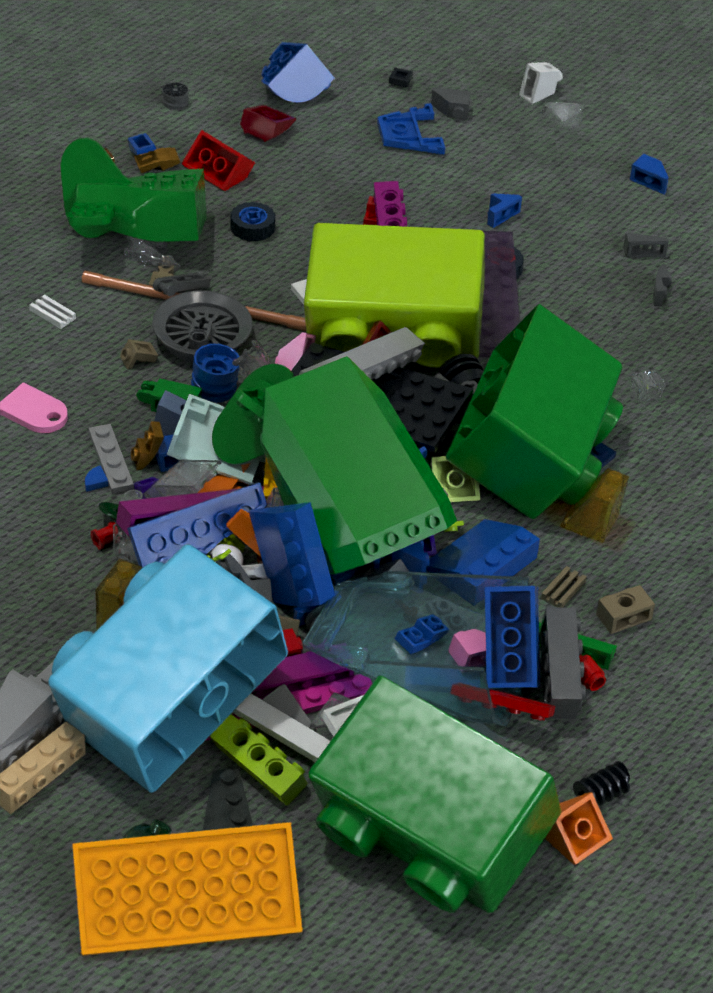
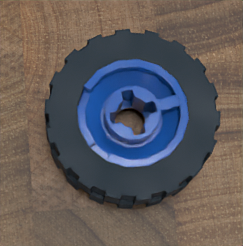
(252, 221)

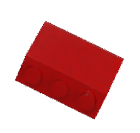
(220, 162)

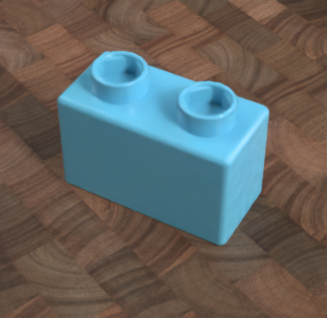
(167, 665)

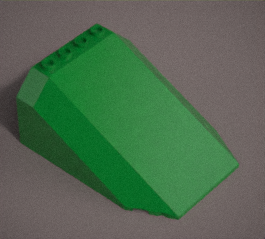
(349, 455)

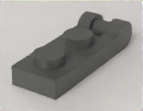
(181, 283)

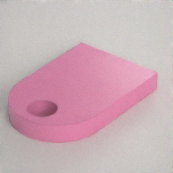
(34, 409)

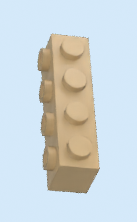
(40, 766)

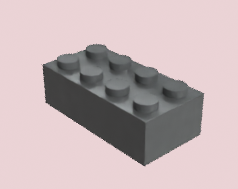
(561, 661)

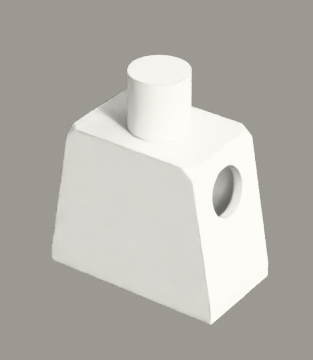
(539, 81)

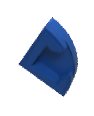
(95, 479)

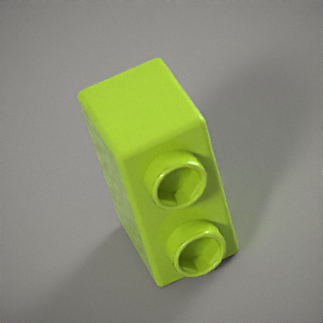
(397, 276)

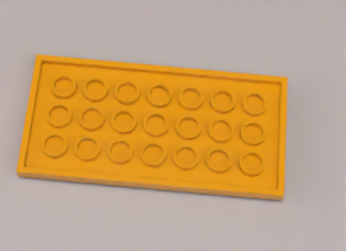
(186, 888)

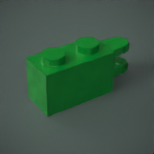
(152, 392)

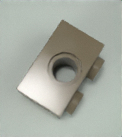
(625, 609)

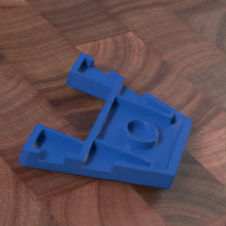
(403, 131)

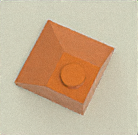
(579, 828)

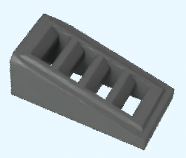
(645, 240)

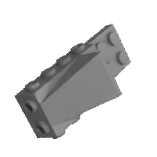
(26, 714)

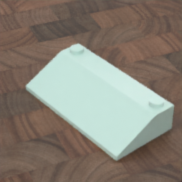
(194, 439)

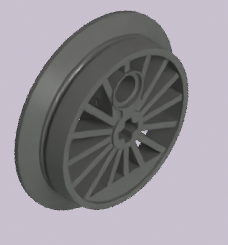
(204, 320)

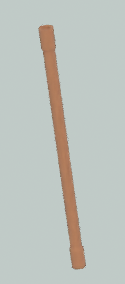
(100, 280)

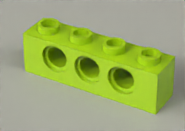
(284, 786)

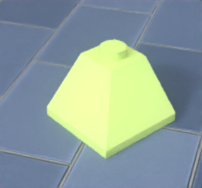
(454, 481)

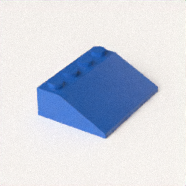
(488, 550)
(292, 554)

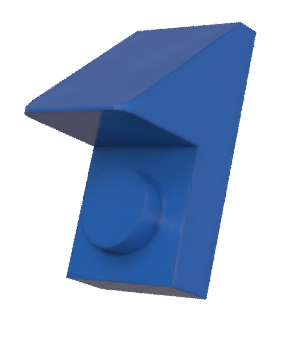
(502, 208)

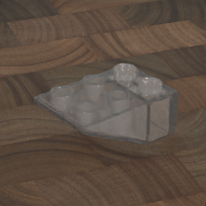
(183, 478)

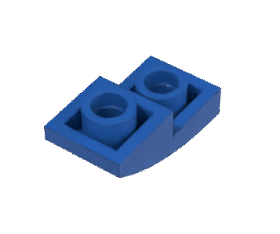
(423, 634)

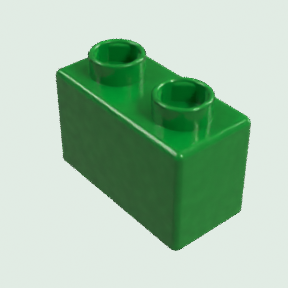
(539, 415)
(433, 797)

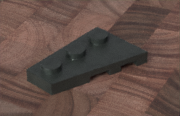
(226, 801)

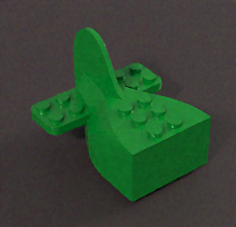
(142, 207)
(241, 422)

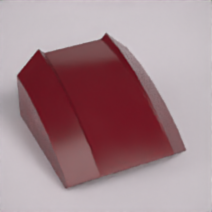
(265, 122)

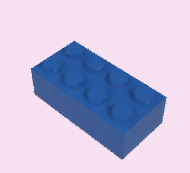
(512, 637)

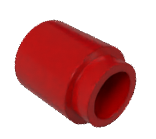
(594, 676)

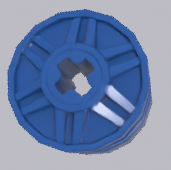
(215, 372)

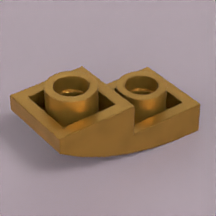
(160, 157)
(148, 446)

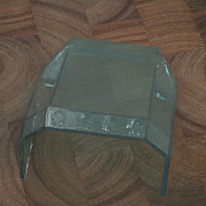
(365, 615)

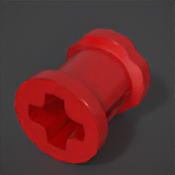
(102, 536)

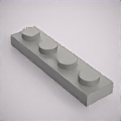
(111, 458)

